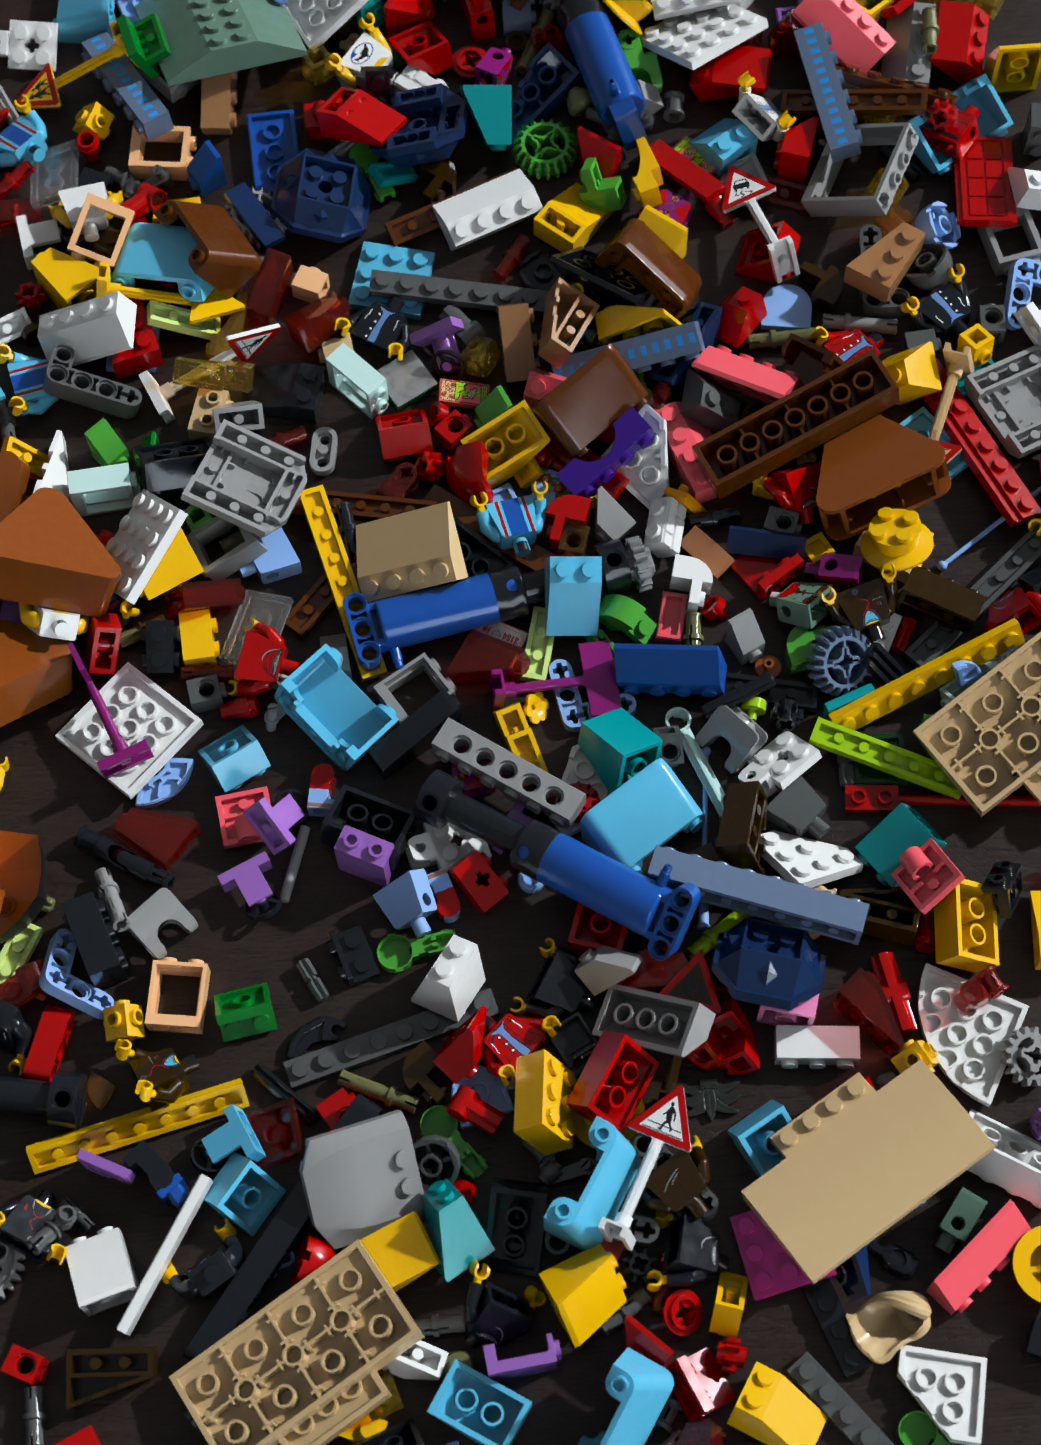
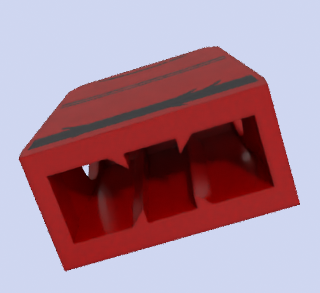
(472, 11)
(958, 136)

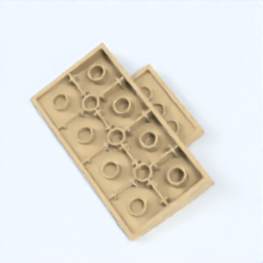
(992, 732)
(862, 1165)
(303, 1361)

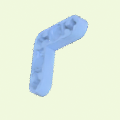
(1023, 282)
(576, 706)
(62, 978)

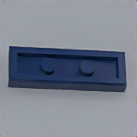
(254, 216)
(765, 543)

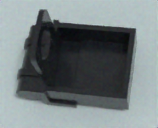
(573, 1043)

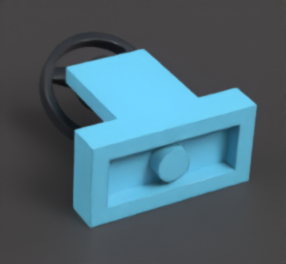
(226, 1140)

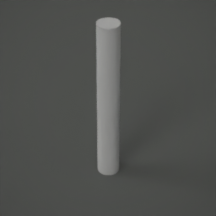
(294, 863)

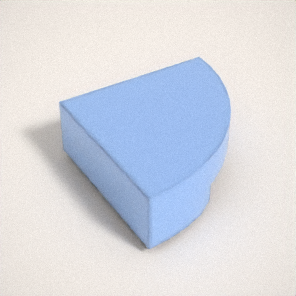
(966, 672)

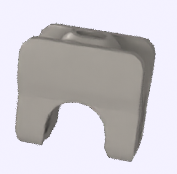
(741, 732)
(155, 913)

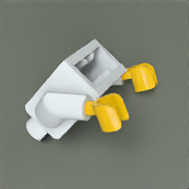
(759, 113)

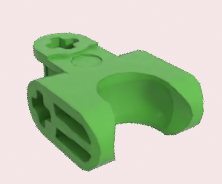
(643, 65)

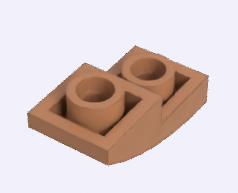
(702, 547)

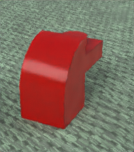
(562, 509)

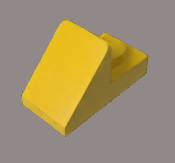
(32, 456)

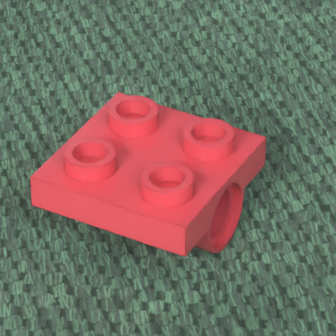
(234, 825)
(926, 875)

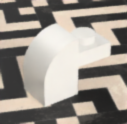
(693, 577)

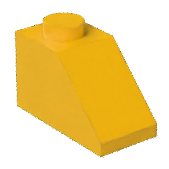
(728, 1304)

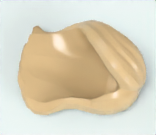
(888, 1323)

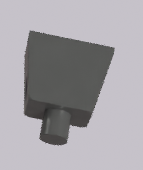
(798, 810)

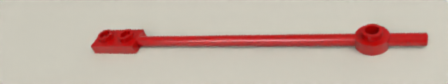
(885, 798)

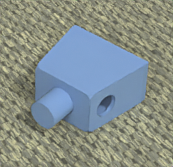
(277, 562)
(408, 902)

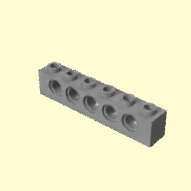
(455, 735)

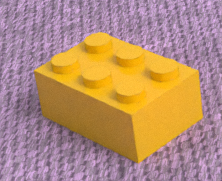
(967, 928)
(540, 1102)

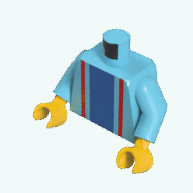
(23, 138)
(27, 381)
(512, 521)

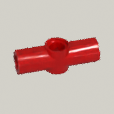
(895, 990)

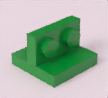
(144, 42)
(244, 1012)

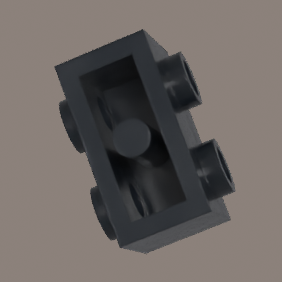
(161, 646)

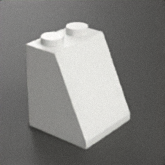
(452, 980)
(101, 1270)

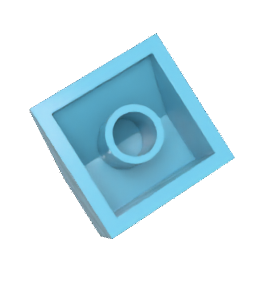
(725, 143)
(234, 758)
(244, 1193)

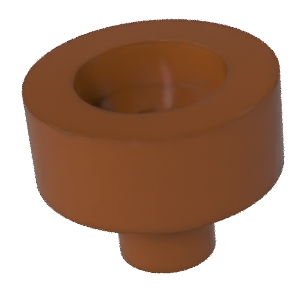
(767, 664)

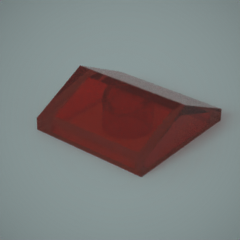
(277, 1132)

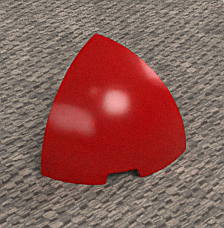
(468, 472)
(729, 1043)

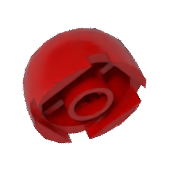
(311, 1255)

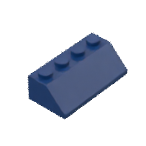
(670, 669)

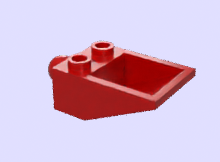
(357, 117)

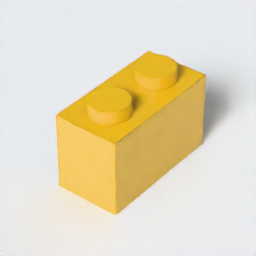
(198, 639)

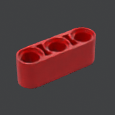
(49, 1043)

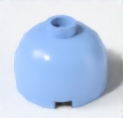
(938, 225)

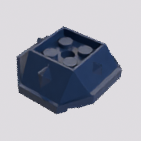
(432, 127)
(330, 215)
(769, 964)

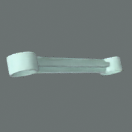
(698, 759)

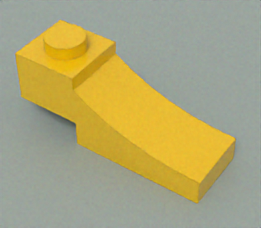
(648, 176)
(518, 734)

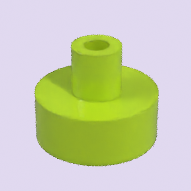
(754, 707)

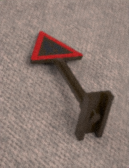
(690, 984)

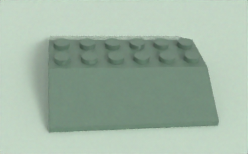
(221, 36)

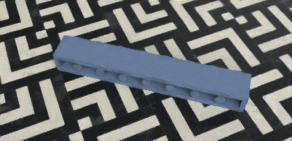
(763, 895)

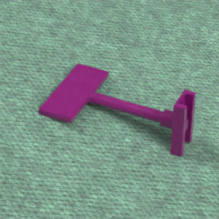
(597, 678)
(124, 756)

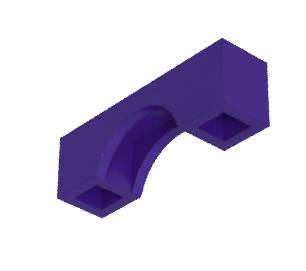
(630, 436)

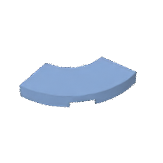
(165, 784)

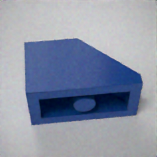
(206, 170)

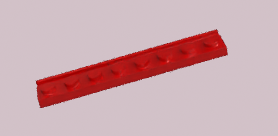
(985, 457)

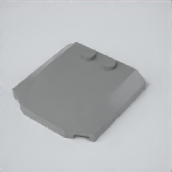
(1010, 400)
(247, 480)
(361, 1178)

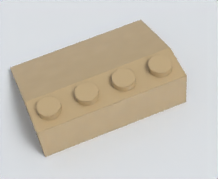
(408, 552)

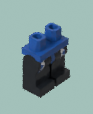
(168, 1186)

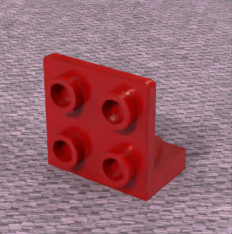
(766, 574)
(700, 1384)

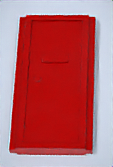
(984, 186)

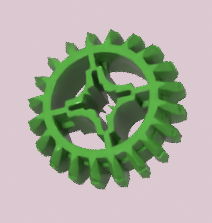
(548, 157)

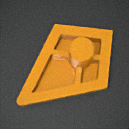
(685, 499)

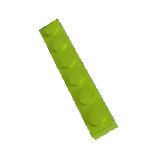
(882, 756)

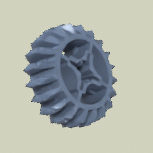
(834, 654)

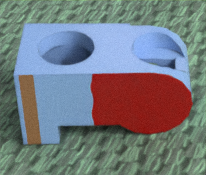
(320, 791)
(445, 896)

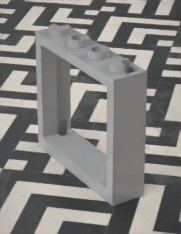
(816, 194)

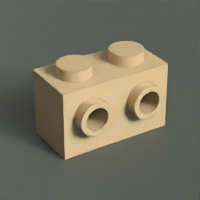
(201, 419)

